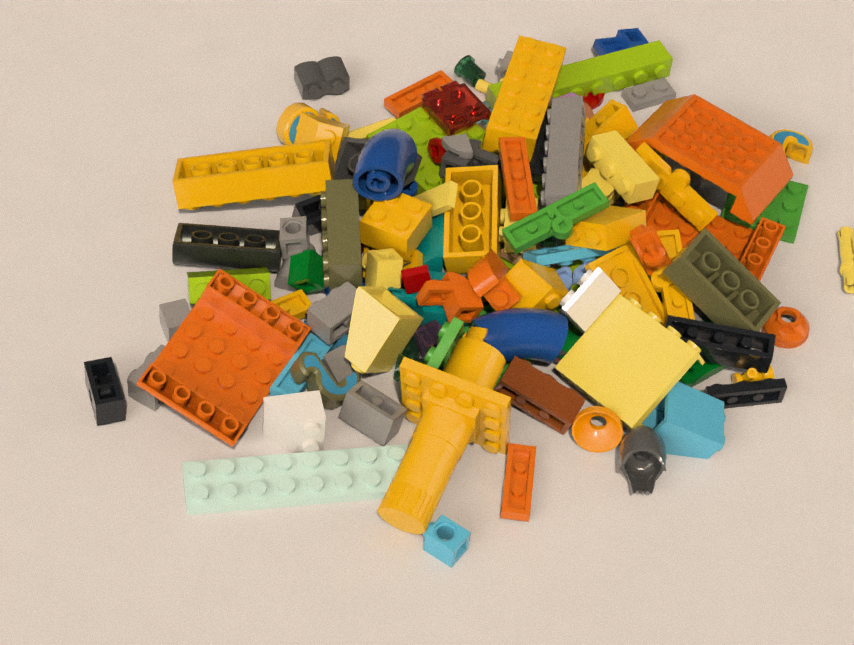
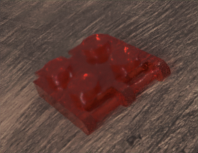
(454, 107)

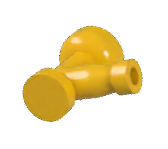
(752, 375)

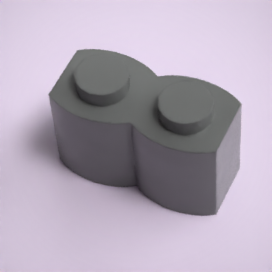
(321, 78)

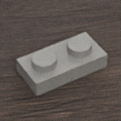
(648, 94)

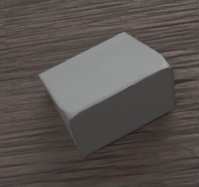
(337, 363)

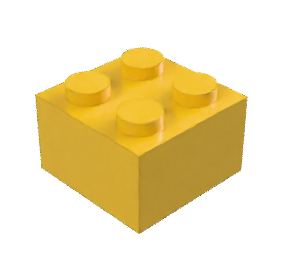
(396, 224)

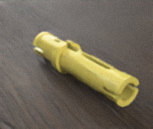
(846, 247)

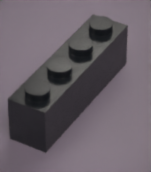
(727, 344)

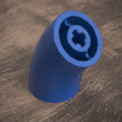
(384, 164)
(525, 332)

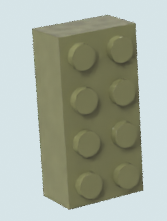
(342, 237)
(721, 284)

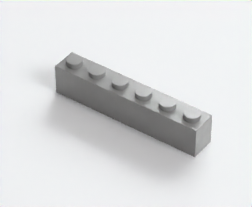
(564, 149)

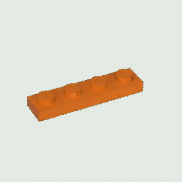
(517, 177)

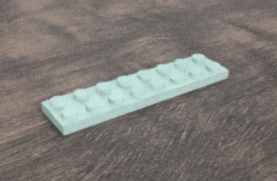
(289, 479)

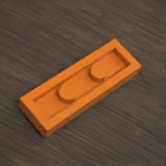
(410, 97)
(518, 482)

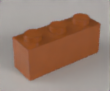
(540, 395)

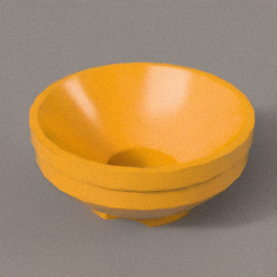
(597, 438)

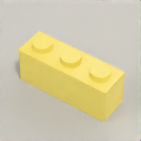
(622, 167)

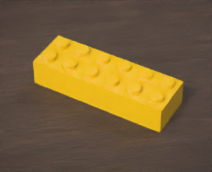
(525, 93)
(253, 174)

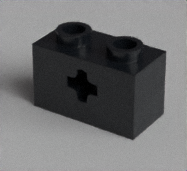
(104, 391)

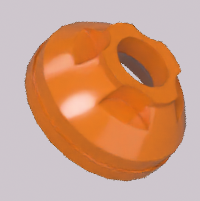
(787, 334)

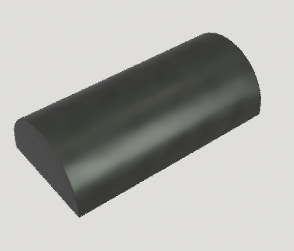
(226, 247)

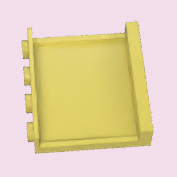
(628, 361)

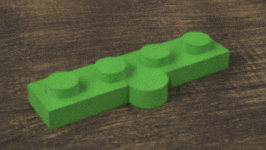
(555, 219)

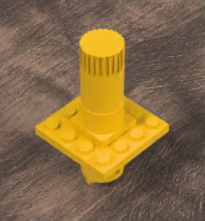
(450, 413)

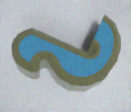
(313, 371)

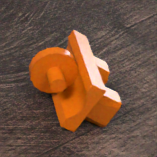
(649, 248)

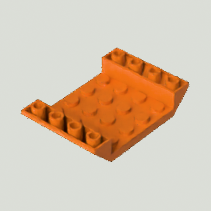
(719, 151)
(749, 246)
(224, 357)

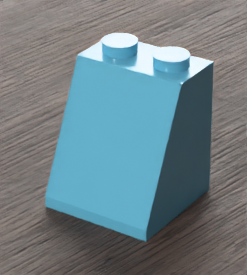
(689, 422)

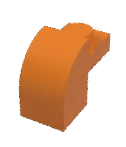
(489, 280)
(454, 294)

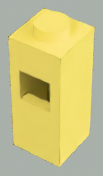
(383, 268)

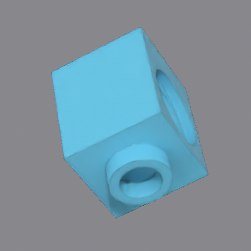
(447, 550)

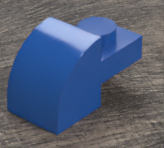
(624, 39)

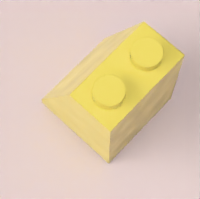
(378, 329)

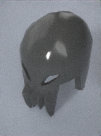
(642, 458)

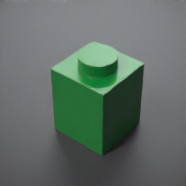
(306, 272)

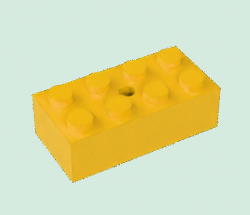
(474, 223)

